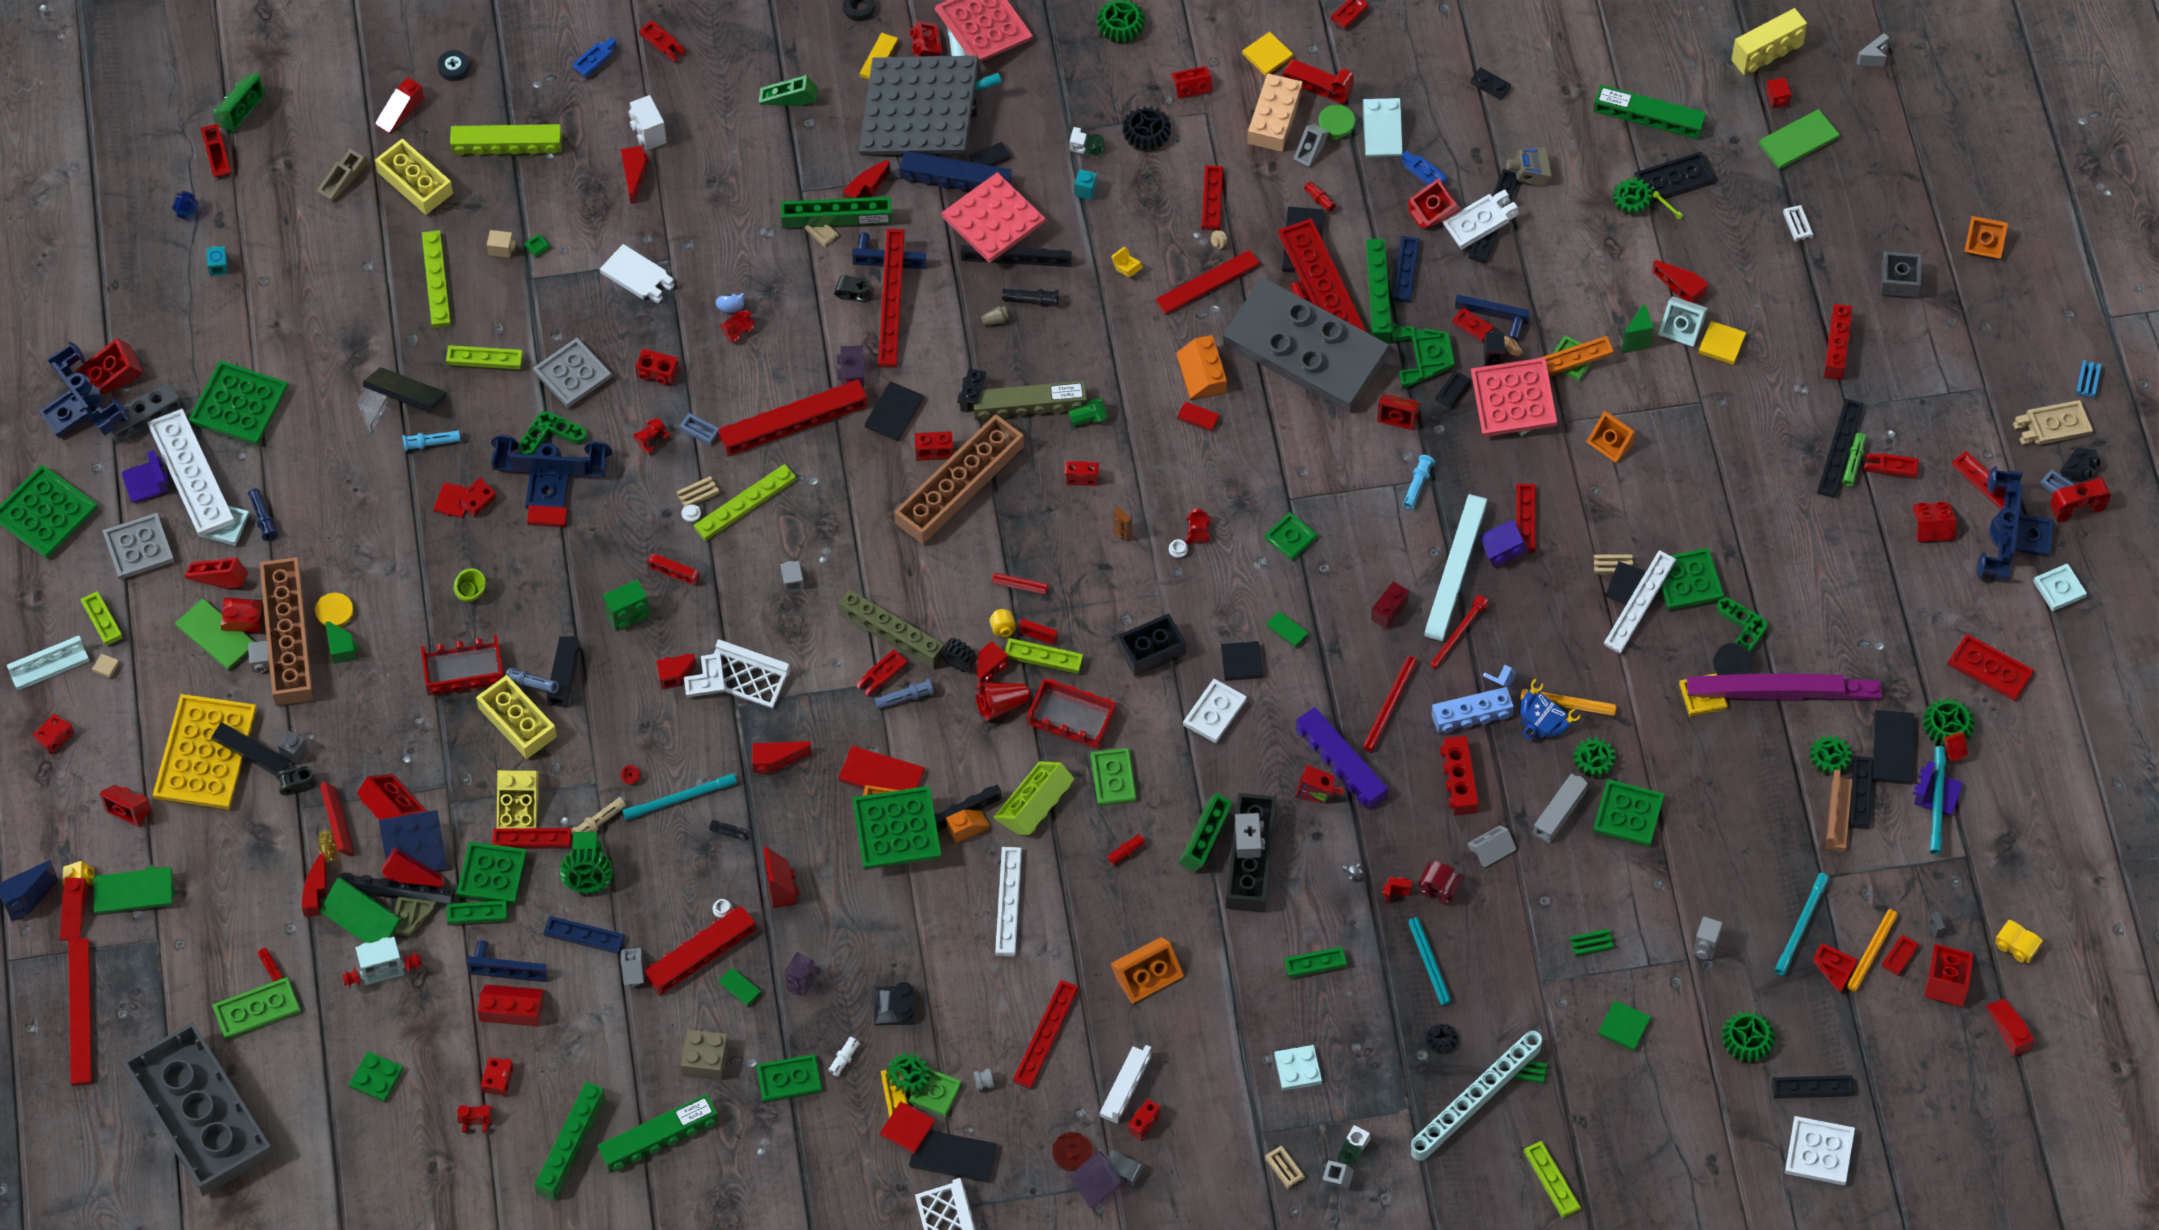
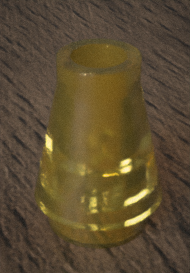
(326, 843)

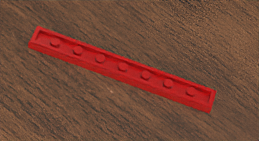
(891, 298)
(79, 1012)

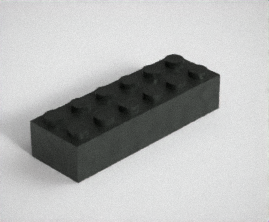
(1250, 876)

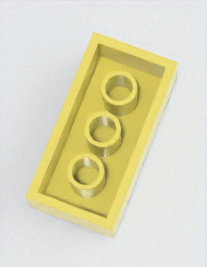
(1769, 41)
(414, 176)
(516, 717)

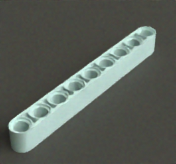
(1455, 568)
(1471, 1103)

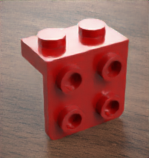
(1934, 521)

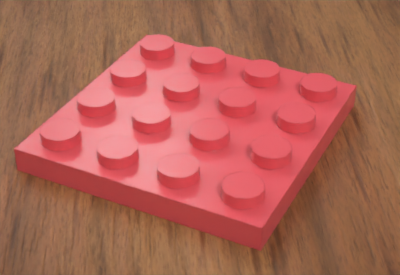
(984, 26)
(993, 217)
(1513, 397)

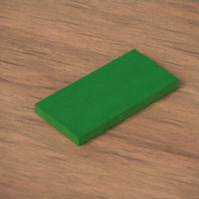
(133, 890)
(359, 913)

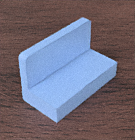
(1506, 677)

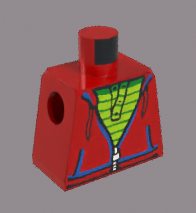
(1317, 786)

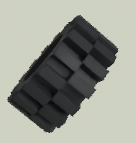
(958, 654)

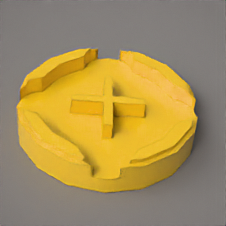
(335, 609)

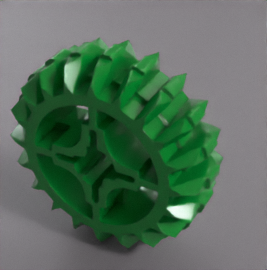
(1123, 14)
(1944, 714)
(586, 866)
(1733, 1030)

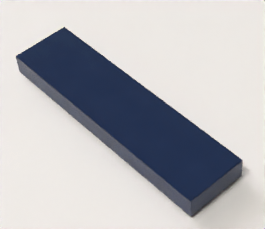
(1405, 269)
(584, 935)

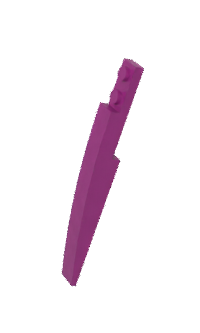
(1784, 687)

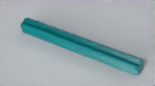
(1429, 961)

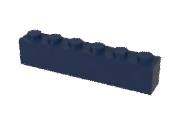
(947, 171)

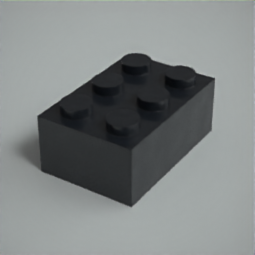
(1151, 645)

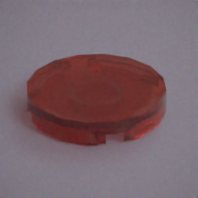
(1071, 1151)

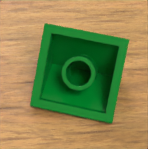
(1639, 332)

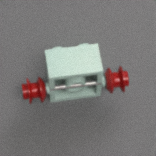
(380, 962)

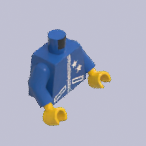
(1543, 716)

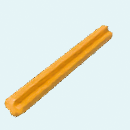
(1578, 703)
(1872, 950)

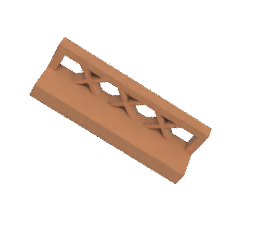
(1838, 813)

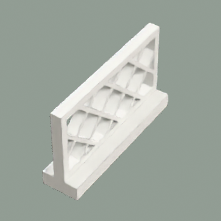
(756, 661)
(962, 1206)

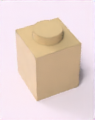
(500, 244)

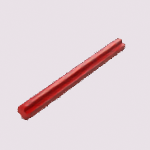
(1389, 703)

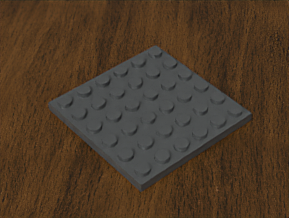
(919, 105)

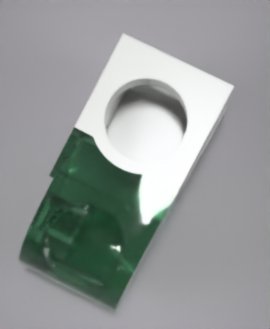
(1086, 143)
(1353, 1146)

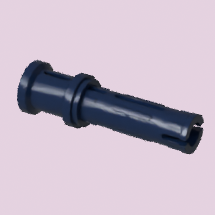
(264, 521)

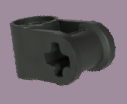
(851, 287)
(295, 781)

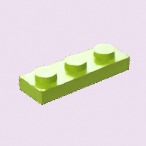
(101, 618)

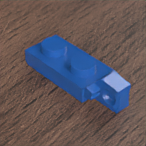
(594, 57)
(1422, 168)

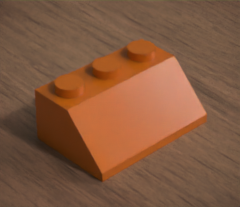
(1202, 368)
(1147, 969)

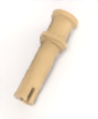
(589, 823)

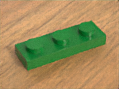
(476, 912)
(1315, 962)

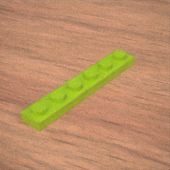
(436, 279)
(744, 502)

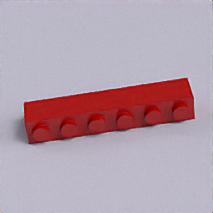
(700, 950)

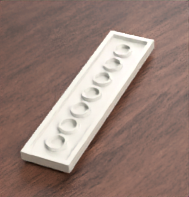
(190, 472)

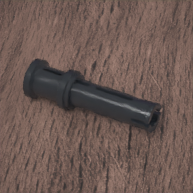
(1039, 296)

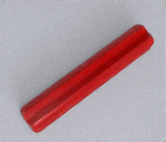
(1020, 583)

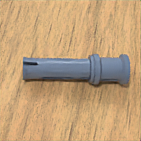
(524, 679)
(913, 692)

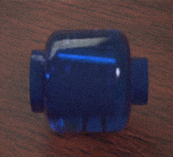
(184, 204)

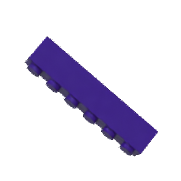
(1341, 758)

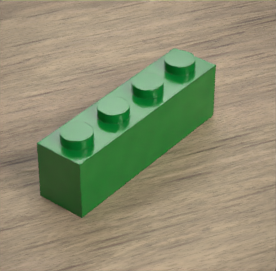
(1205, 832)

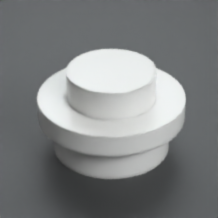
(691, 513)
(1178, 548)
(721, 908)

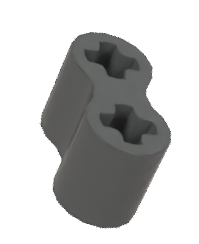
(1125, 1168)

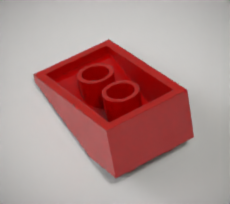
(112, 367)
(780, 879)
(1948, 975)

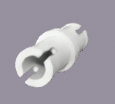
(843, 1056)

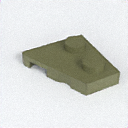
(412, 914)

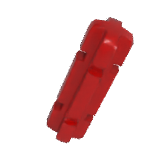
(269, 964)

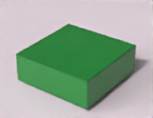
(537, 245)

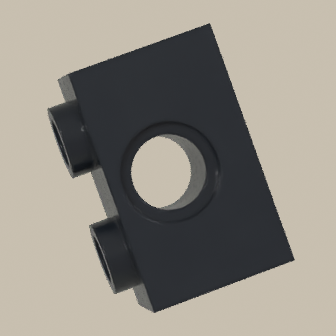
(1494, 348)

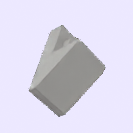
(1874, 53)

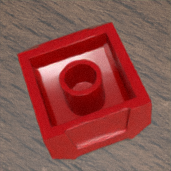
(1432, 205)

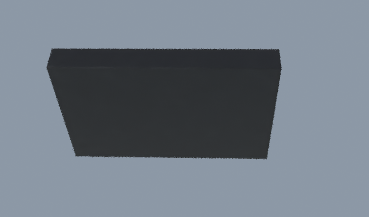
(894, 411)

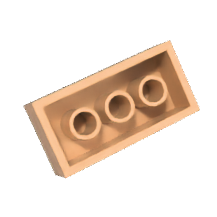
(1275, 112)

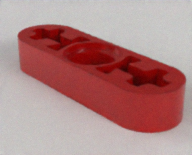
(673, 569)

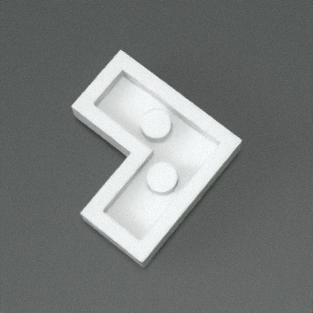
(710, 681)

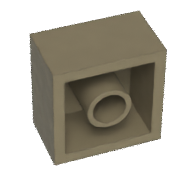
(704, 1054)

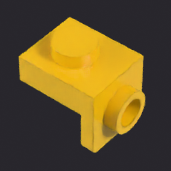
(1125, 263)
(79, 870)

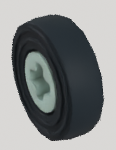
(453, 73)

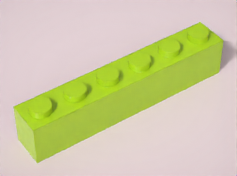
(506, 139)

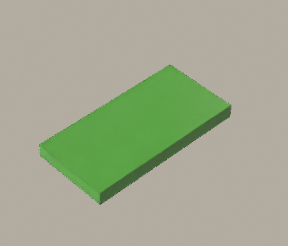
(1798, 139)
(203, 627)
(256, 1008)

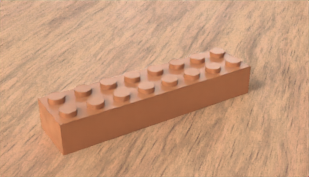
(959, 479)
(286, 631)

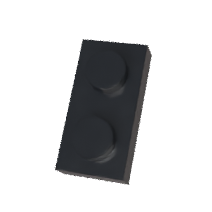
(1490, 83)

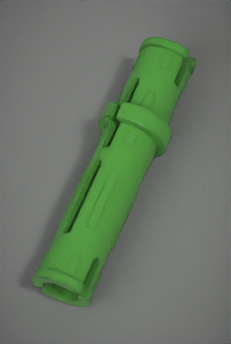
(1859, 444)

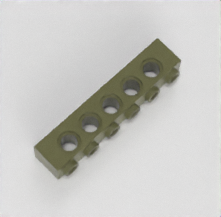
(890, 629)

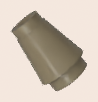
(995, 316)

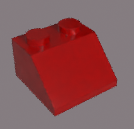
(1398, 411)
(125, 804)

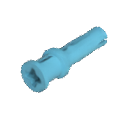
(421, 440)
(1420, 474)

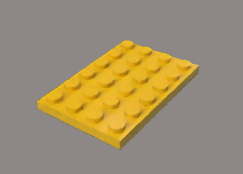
(194, 765)

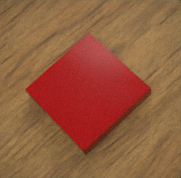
(907, 1127)

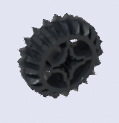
(1143, 133)

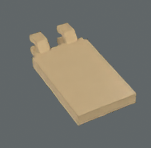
(2054, 423)

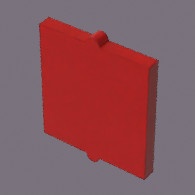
(448, 500)

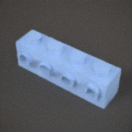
(1472, 710)

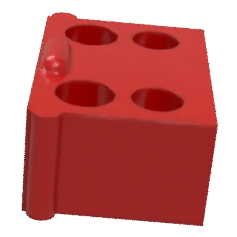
(1082, 473)
(474, 498)
(53, 733)
(497, 1076)
(1144, 1119)

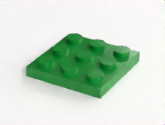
(1691, 580)
(1628, 813)
(491, 872)

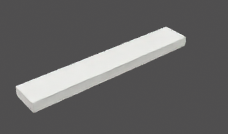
(1639, 602)
(1008, 901)

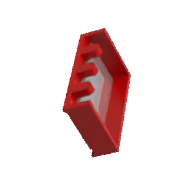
(462, 667)
(1071, 713)

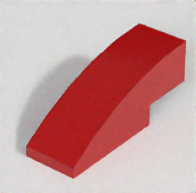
(215, 150)
(868, 181)
(315, 887)

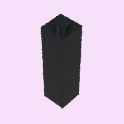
(564, 670)

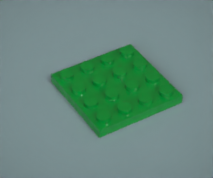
(238, 402)
(45, 511)
(896, 828)

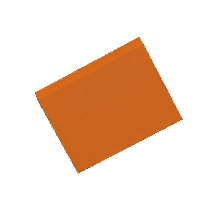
(1611, 437)

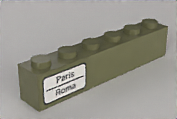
(1030, 400)

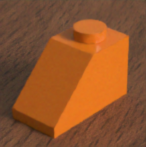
(966, 824)

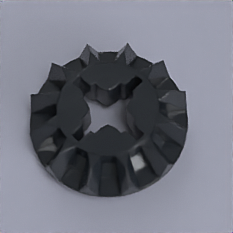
(1436, 1044)

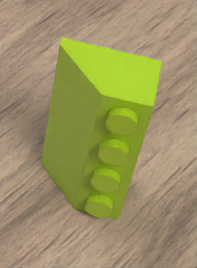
(1034, 797)

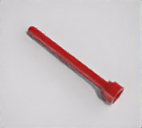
(1479, 604)

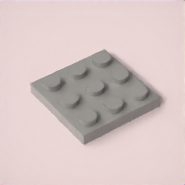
(572, 372)
(138, 546)

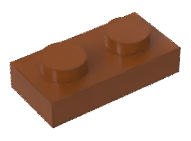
(1122, 524)

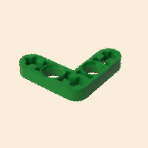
(546, 428)
(1747, 624)

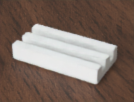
(1801, 235)

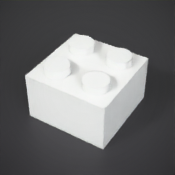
(647, 123)

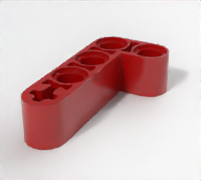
(1320, 82)

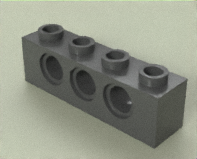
(168, 403)

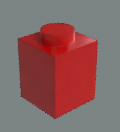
(1778, 92)

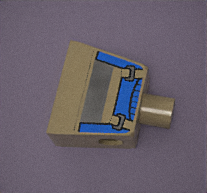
(1531, 166)

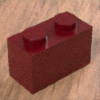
(1389, 605)

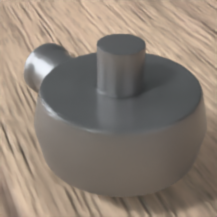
(1354, 871)

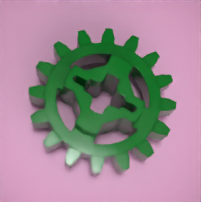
(1632, 196)
(1838, 757)
(1599, 763)
(899, 1069)

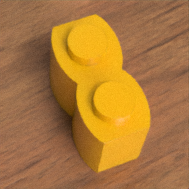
(2018, 941)

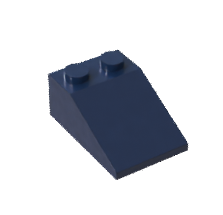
(27, 889)

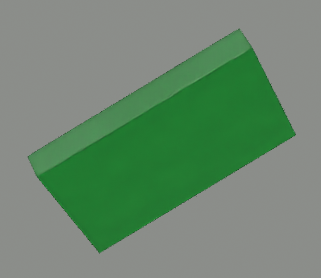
(789, 1078)

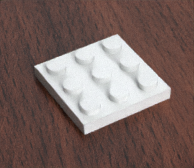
(1819, 1150)

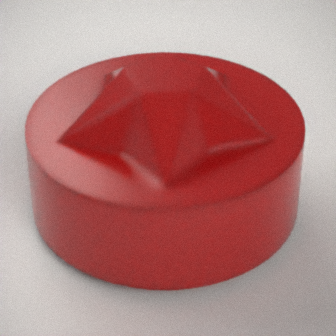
(630, 774)

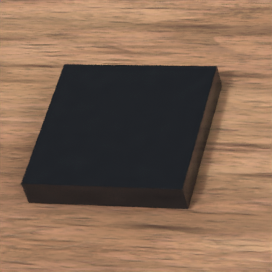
(1624, 582)
(1241, 660)

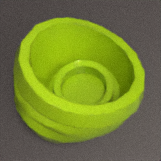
(469, 585)

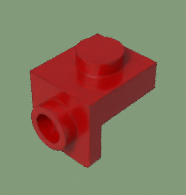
(1955, 747)
(1398, 886)

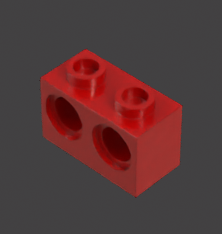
(657, 364)
(933, 446)

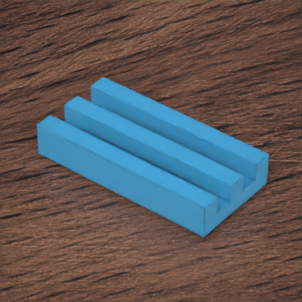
(2091, 366)

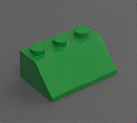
(239, 102)

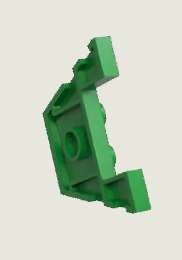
(1431, 352)

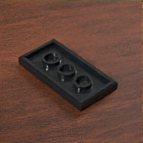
(1677, 176)
(1297, 215)
(404, 389)
(1893, 747)
(955, 1156)

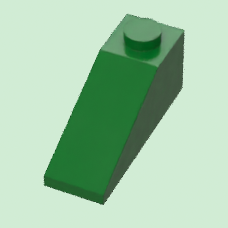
(790, 92)

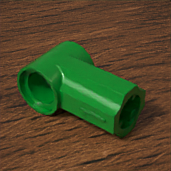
(1093, 411)

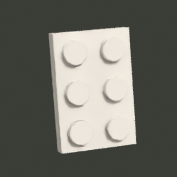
(1214, 711)

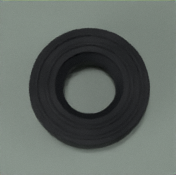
(858, 15)

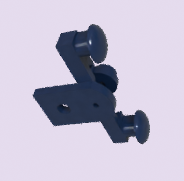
(81, 400)
(548, 467)
(2010, 528)

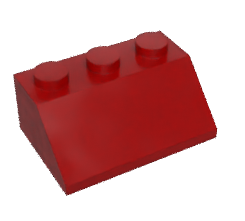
(388, 797)
(510, 1005)

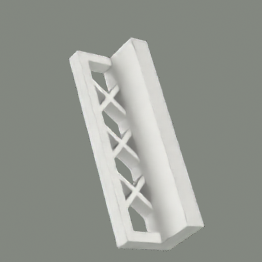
(1125, 1084)

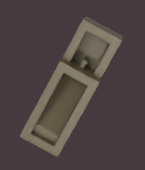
(342, 174)

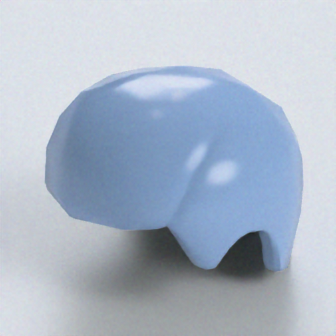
(730, 304)

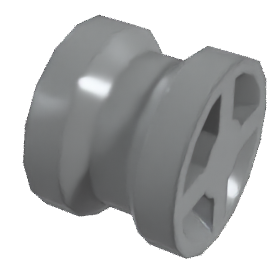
(983, 1079)

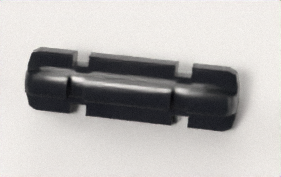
(728, 830)

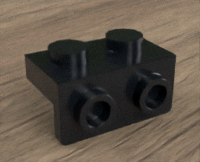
(972, 388)
(2082, 464)

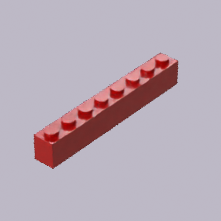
(792, 417)

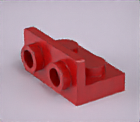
(925, 39)
(1192, 82)

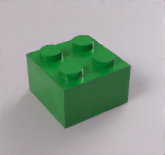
(626, 605)

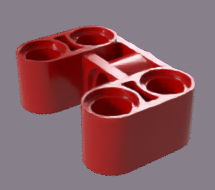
(2067, 498)

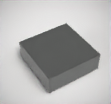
(1937, 924)

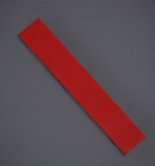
(1207, 282)
(1045, 1034)

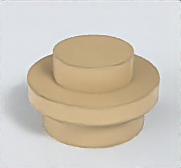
(1218, 239)

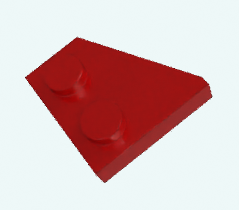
(1834, 965)

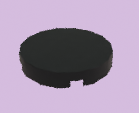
(1732, 660)

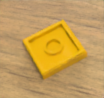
(1267, 54)
(1722, 342)
(1701, 705)

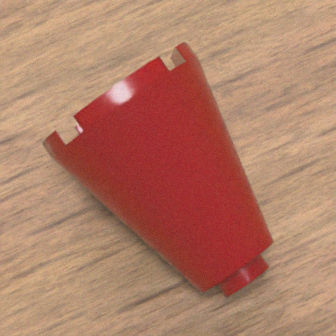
(999, 698)

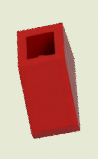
(990, 662)
(674, 669)

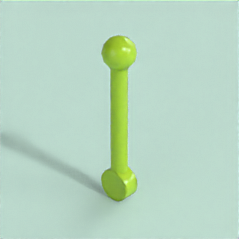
(1656, 194)

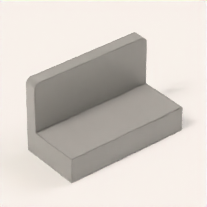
(1492, 845)

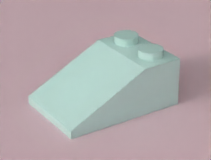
(1382, 127)

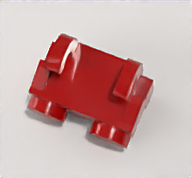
(737, 324)
(653, 428)
(1198, 523)
(474, 1116)

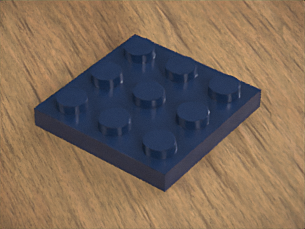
(416, 836)

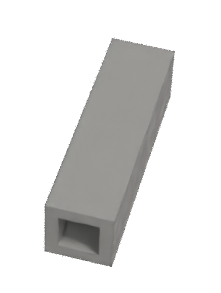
(1560, 808)

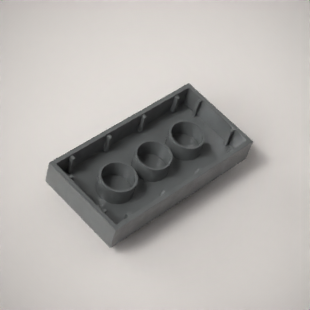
(1306, 344)
(197, 1109)

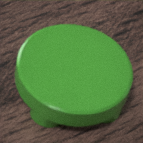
(1337, 120)

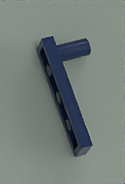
(870, 257)
(1516, 315)
(504, 968)

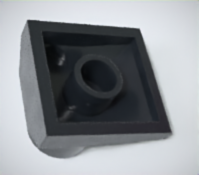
(894, 1005)

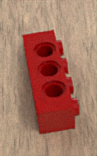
(1838, 341)
(1459, 748)

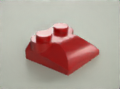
(241, 615)

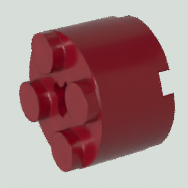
(1440, 882)

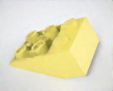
(517, 799)

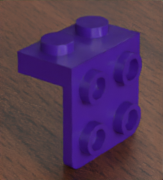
(146, 479)
(1503, 543)
(1925, 790)

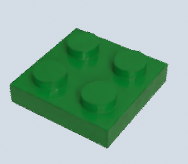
(376, 1076)

